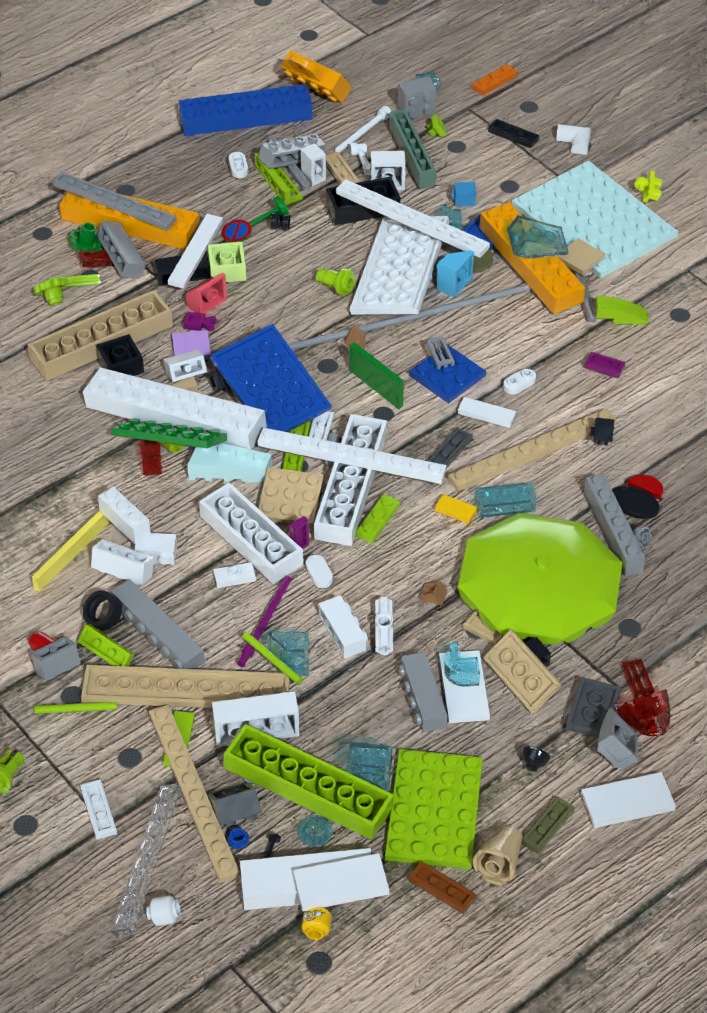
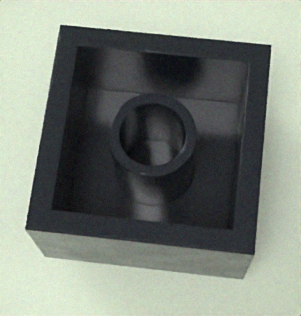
(120, 356)

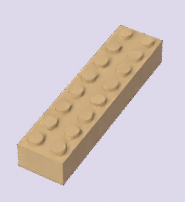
(77, 343)

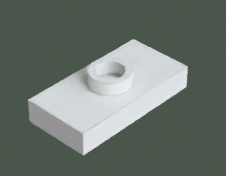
(234, 575)

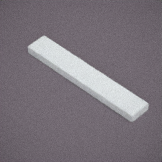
(195, 251)

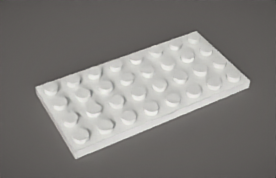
(397, 270)

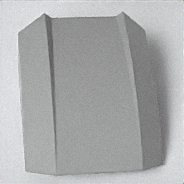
(618, 741)

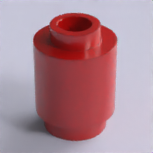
(40, 640)

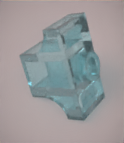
(454, 215)

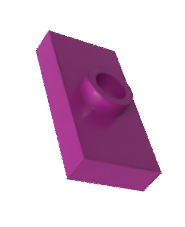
(605, 364)
(300, 532)

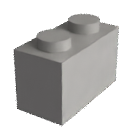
(55, 658)

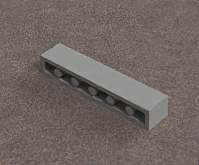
(614, 524)
(158, 627)

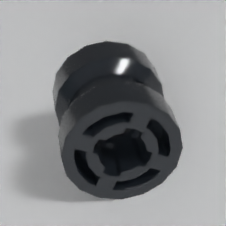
(280, 221)

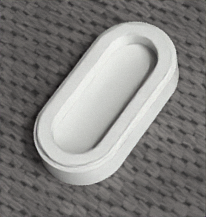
(319, 571)

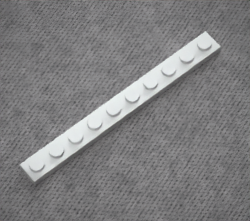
(412, 218)
(352, 455)

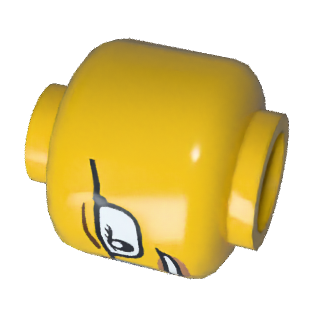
(316, 923)

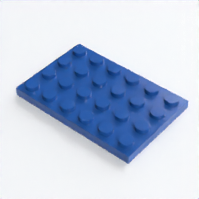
(271, 378)

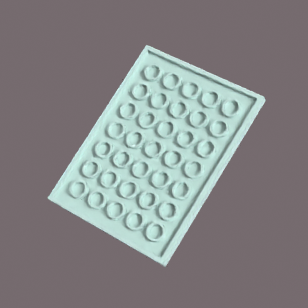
(599, 213)

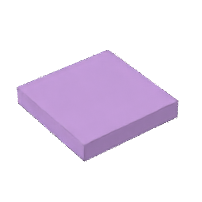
(190, 341)

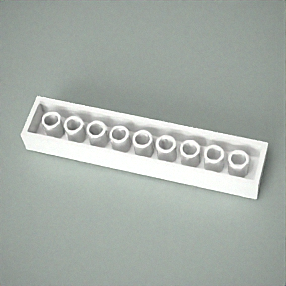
(158, 402)

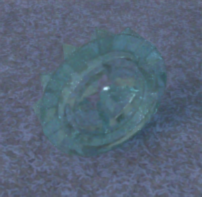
(323, 833)

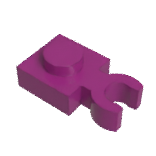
(197, 321)

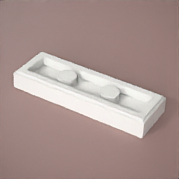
(487, 412)
(321, 426)
(98, 809)

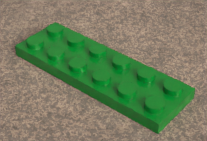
(169, 434)

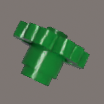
(85, 238)

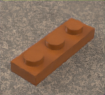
(442, 887)

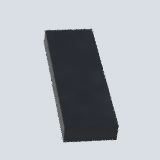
(513, 133)

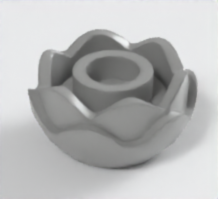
(642, 536)

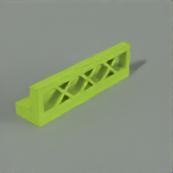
(277, 182)

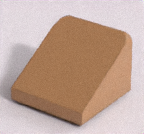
(357, 336)
(434, 593)

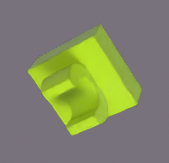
(436, 126)

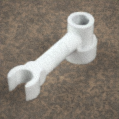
(359, 150)

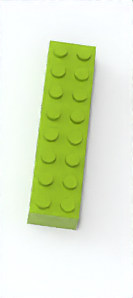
(308, 781)

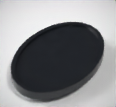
(637, 502)

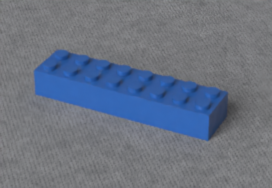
(245, 109)

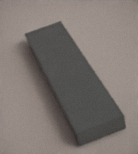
(451, 448)

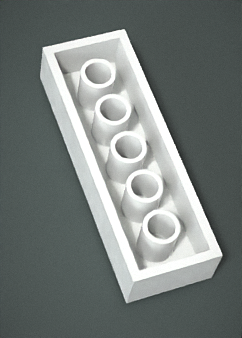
(251, 533)

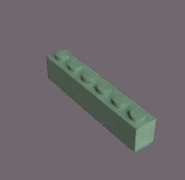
(415, 152)

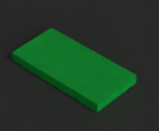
(376, 375)

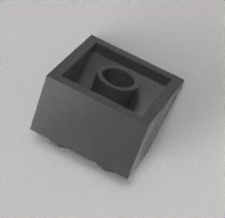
(235, 803)

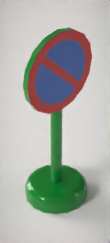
(240, 229)

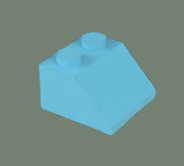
(454, 272)

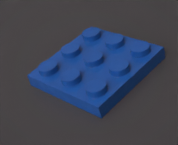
(448, 381)

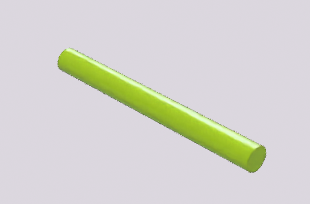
(272, 658)
(77, 707)

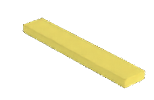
(69, 551)

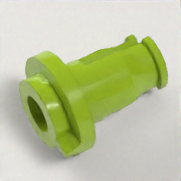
(341, 281)
(8, 768)

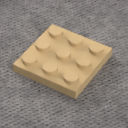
(290, 495)

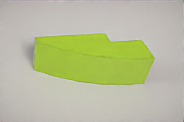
(620, 311)

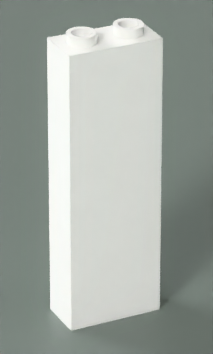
(272, 882)

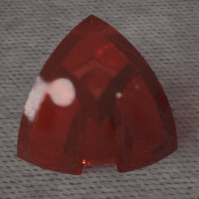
(647, 713)

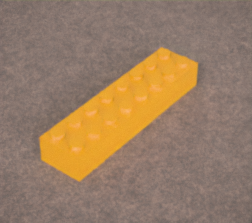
(81, 210)
(545, 275)

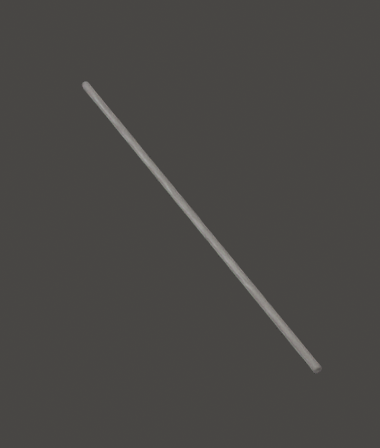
(408, 317)

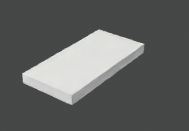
(465, 703)
(628, 800)
(341, 882)

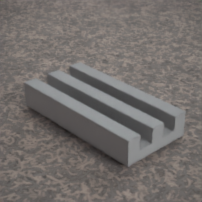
(450, 360)

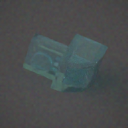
(460, 670)

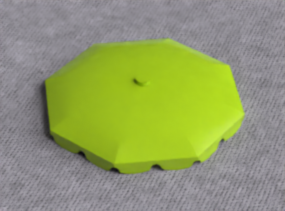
(540, 578)

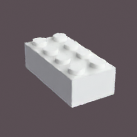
(271, 714)

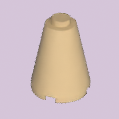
(499, 856)

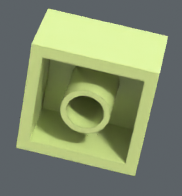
(227, 259)

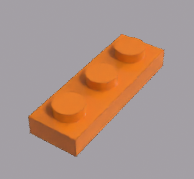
(494, 79)

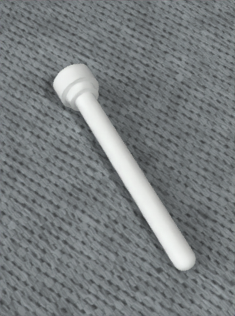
(383, 114)

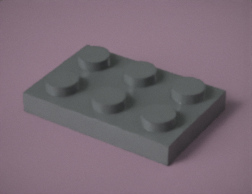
(591, 706)

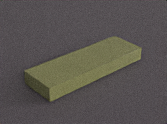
(547, 825)

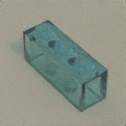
(505, 499)

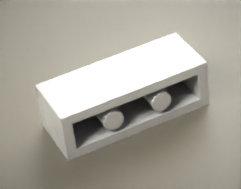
(124, 515)
(122, 562)
(343, 626)

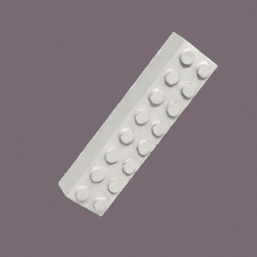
(349, 484)

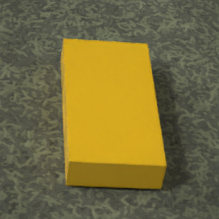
(456, 509)

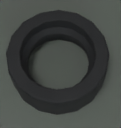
(91, 605)

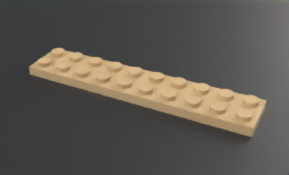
(176, 686)

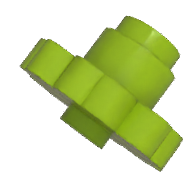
(52, 290)

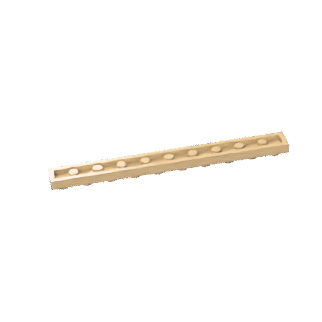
(526, 451)
(194, 794)

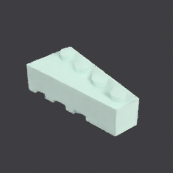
(229, 463)

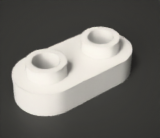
(238, 165)
(519, 381)

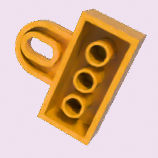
(316, 76)

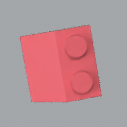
(207, 294)

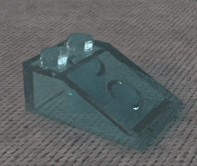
(536, 238)

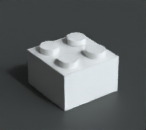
(389, 164)

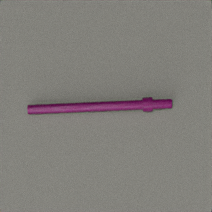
(249, 650)

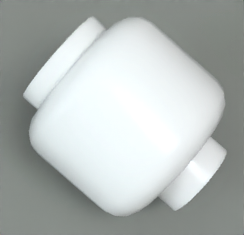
(163, 910)

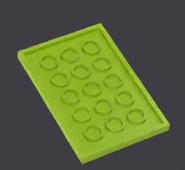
(434, 809)

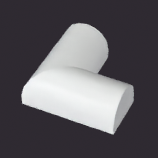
(576, 135)

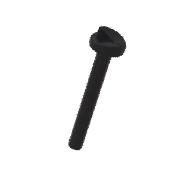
(273, 838)

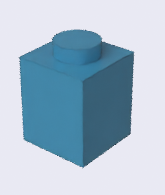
(464, 194)

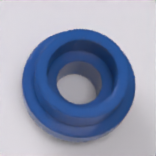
(238, 833)

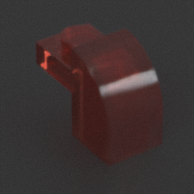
(151, 457)

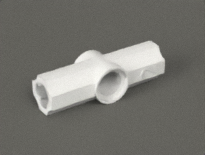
(383, 626)

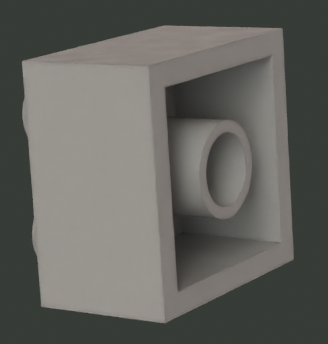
(417, 97)

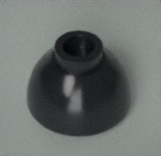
(534, 758)

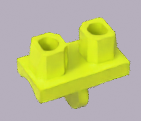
(649, 187)

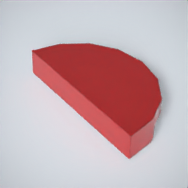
(648, 484)

